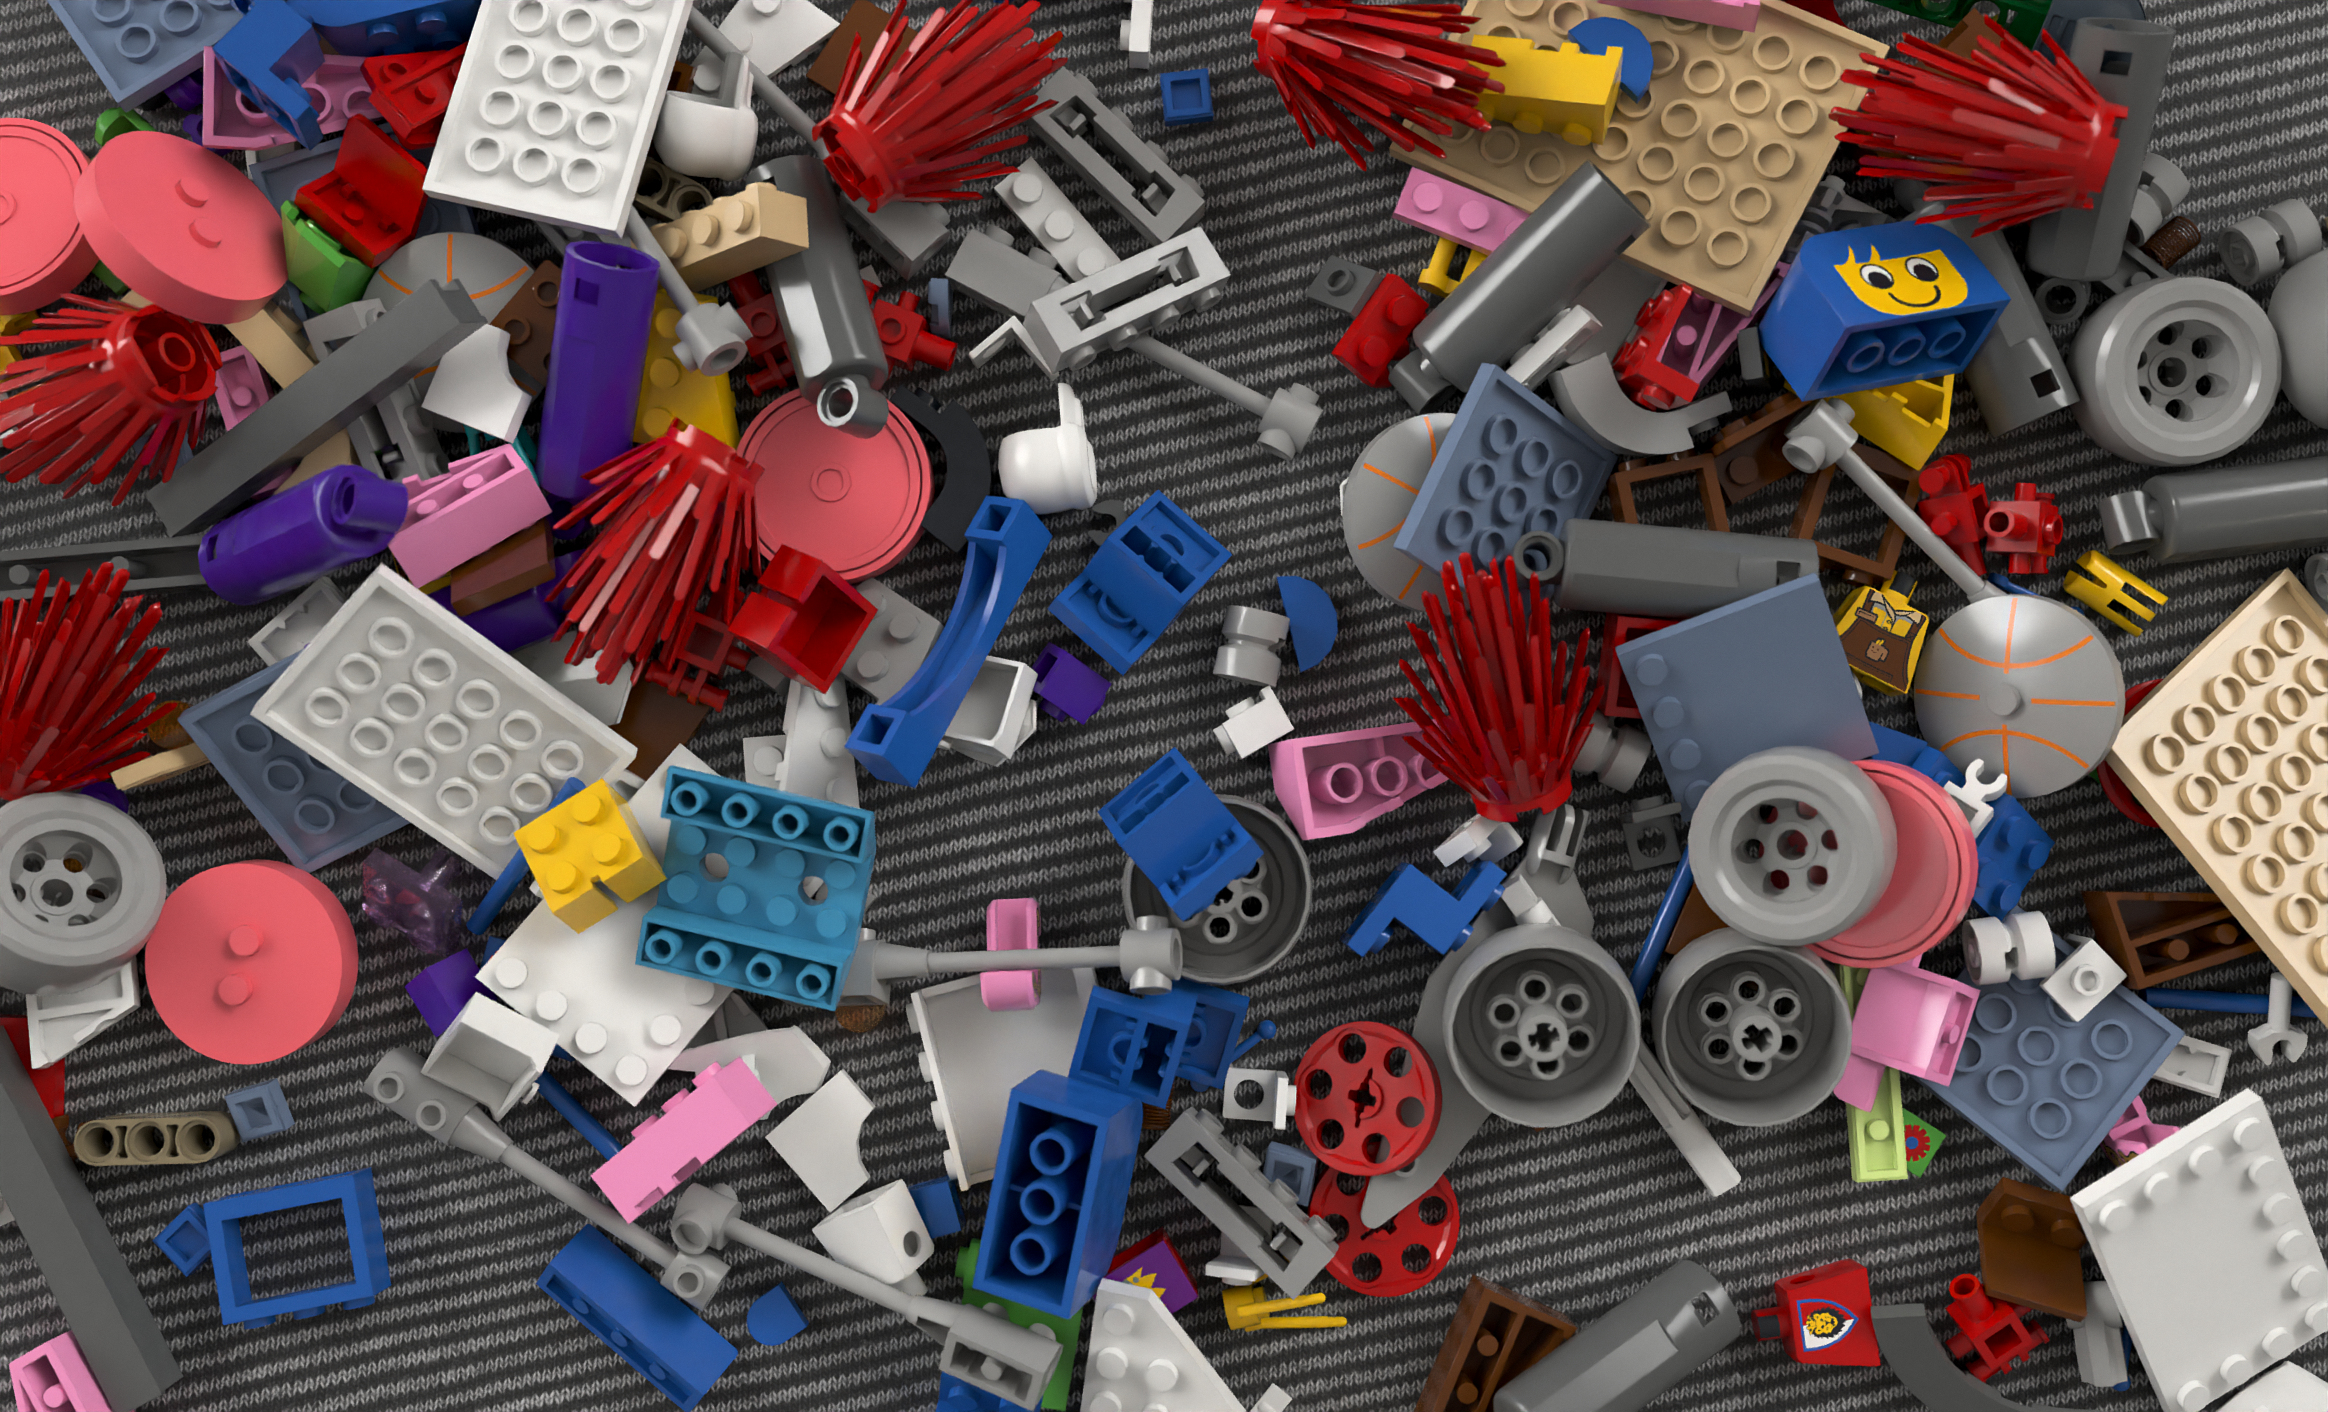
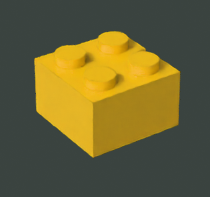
(584, 842)

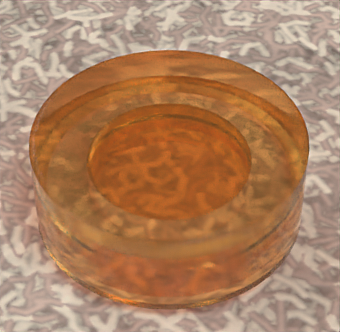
(167, 730)
(861, 1017)

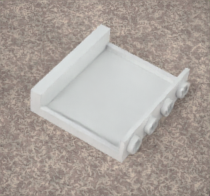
(983, 1054)

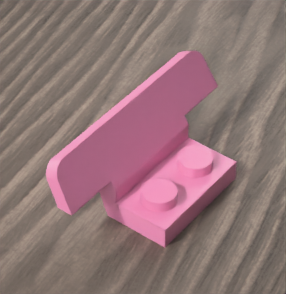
(1905, 1023)

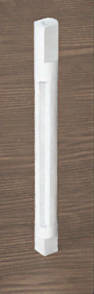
(1648, 1074)

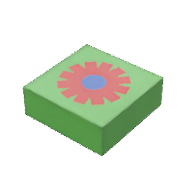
(1920, 1142)

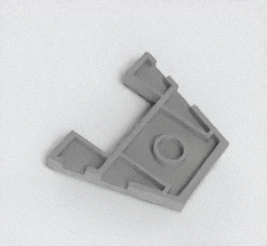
(887, 651)

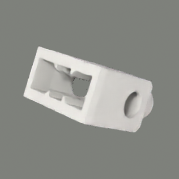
(880, 1237)

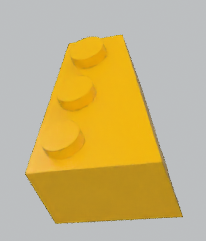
(1551, 89)
(673, 391)
(1902, 417)

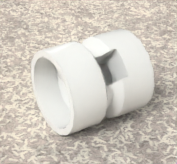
(2000, 949)

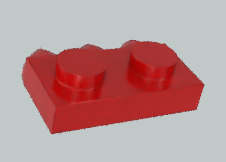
(1381, 331)

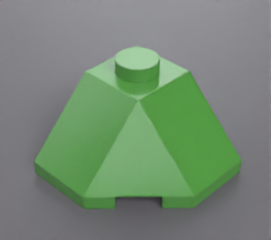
(320, 263)

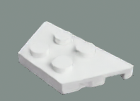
(70, 1020)

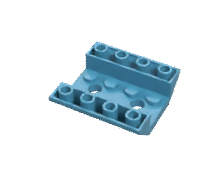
(758, 922)

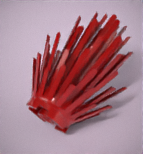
(1372, 65)
(931, 111)
(2021, 147)
(133, 375)
(649, 564)
(54, 691)
(1504, 707)

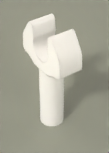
(2278, 1026)

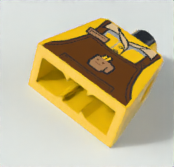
(1882, 634)

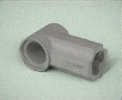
(2100, 1338)

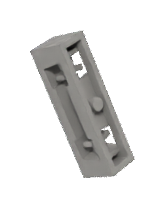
(1115, 129)
(1063, 318)
(394, 419)
(1272, 1198)

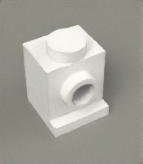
(1253, 725)

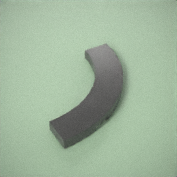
(1929, 1373)

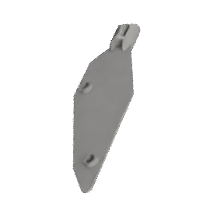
(1551, 876)

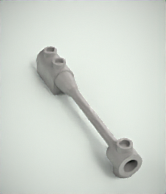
(900, 232)
(1009, 282)
(708, 333)
(1823, 436)
(1147, 958)
(462, 1123)
(977, 1342)

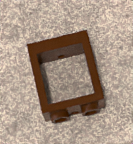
(1677, 464)
(1857, 569)

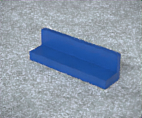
(637, 1317)

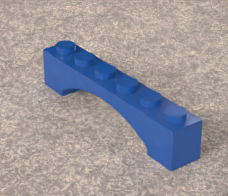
(904, 731)

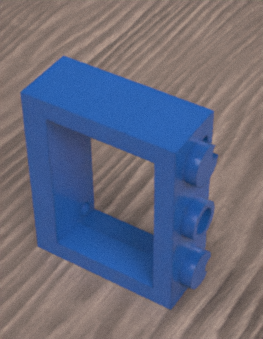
(364, 1238)

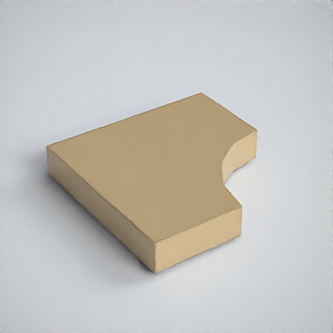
(160, 767)

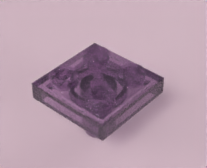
(415, 901)

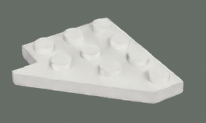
(1146, 1359)

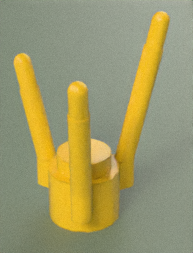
(1249, 1309)

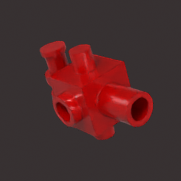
(906, 333)
(768, 338)
(1955, 507)
(2024, 530)
(707, 649)
(1989, 1328)

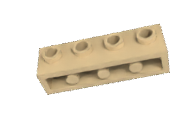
(734, 235)

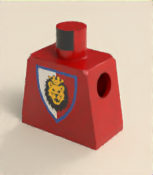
(1822, 1316)

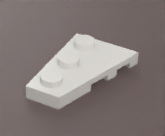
(769, 35)
(815, 751)

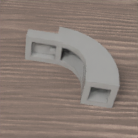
(1597, 405)

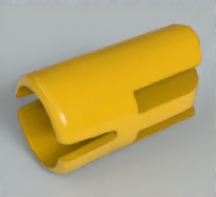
(2106, 586)

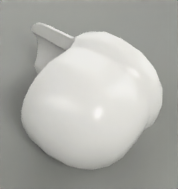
(708, 133)
(1051, 465)

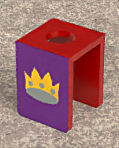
(1155, 1266)

